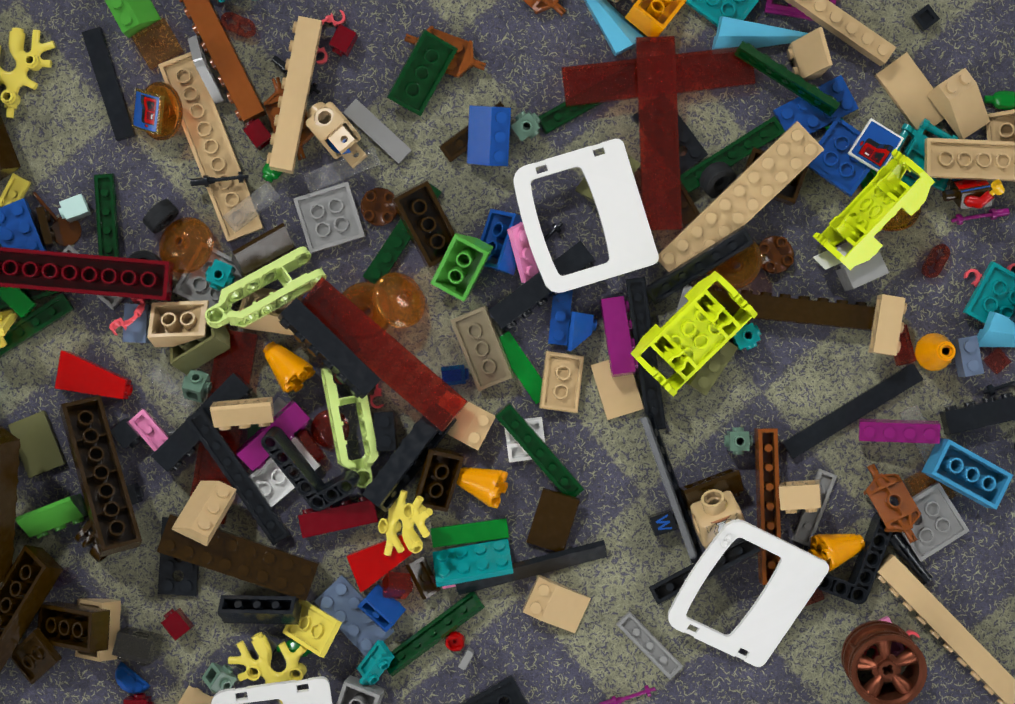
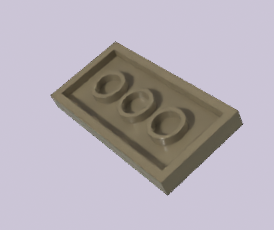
(482, 348)

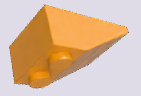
(653, 15)

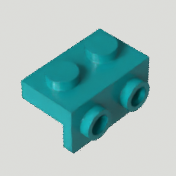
(375, 663)

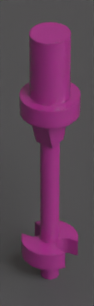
(993, 214)
(618, 700)

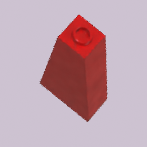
(90, 378)
(371, 564)

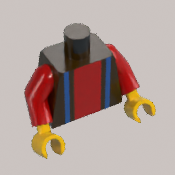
(972, 192)

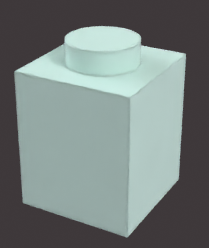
(74, 208)

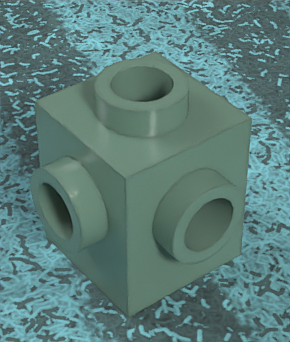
(523, 131)
(196, 385)
(730, 440)
(219, 677)

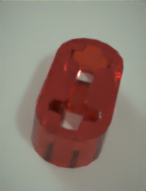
(240, 21)
(932, 259)
(311, 445)

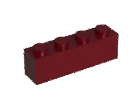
(338, 517)

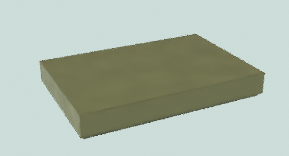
(39, 445)

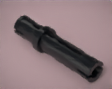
(922, 575)

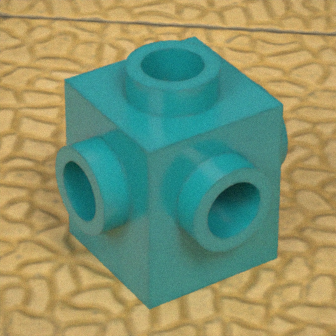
(220, 268)
(753, 336)

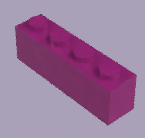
(617, 335)
(289, 419)
(899, 431)

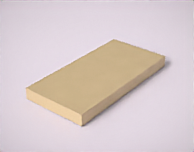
(909, 91)

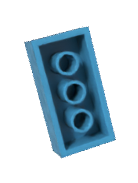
(967, 473)

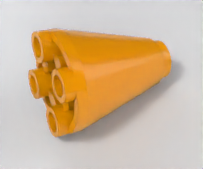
(934, 352)
(287, 367)
(484, 484)
(836, 547)

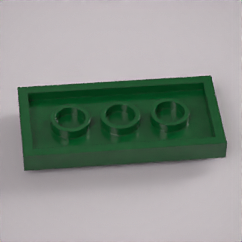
(422, 72)

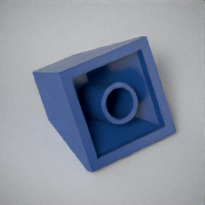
(580, 328)

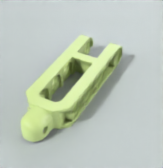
(278, 269)
(362, 465)

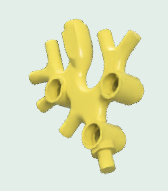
(18, 77)
(409, 514)
(263, 663)

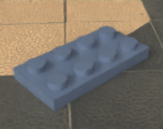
(342, 603)

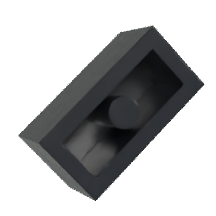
(385, 431)

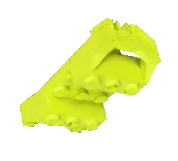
(874, 208)
(694, 332)

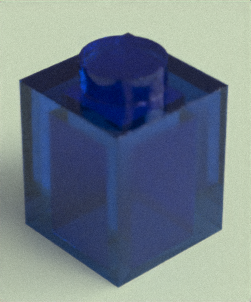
(455, 374)

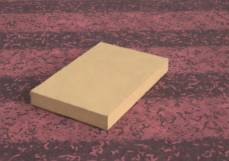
(561, 382)
(617, 394)

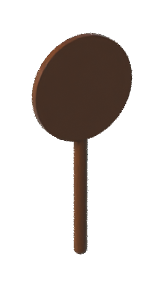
(65, 232)

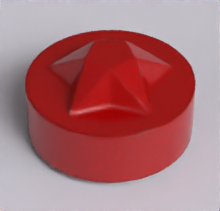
(455, 641)

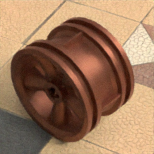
(903, 687)

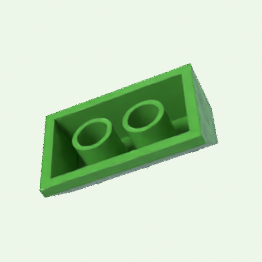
(133, 15)
(461, 265)
(53, 516)

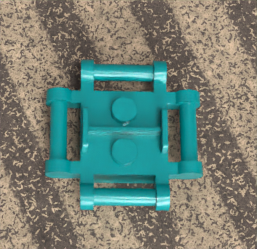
(916, 149)

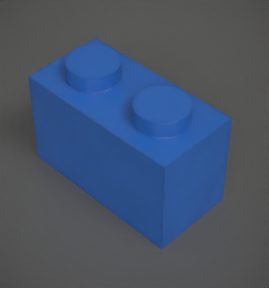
(380, 609)

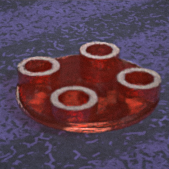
(322, 430)

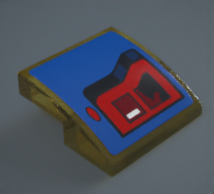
(148, 111)

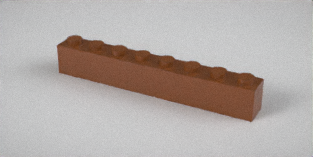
(224, 59)
(767, 495)

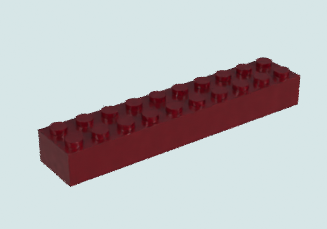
(86, 274)

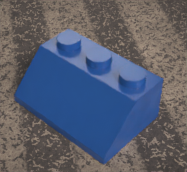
(488, 135)
(496, 235)

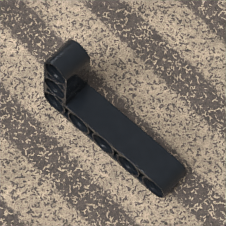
(302, 475)
(861, 565)

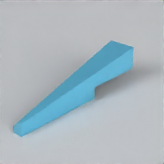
(616, 29)
(734, 31)
(997, 331)

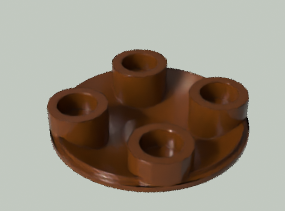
(378, 207)
(776, 254)

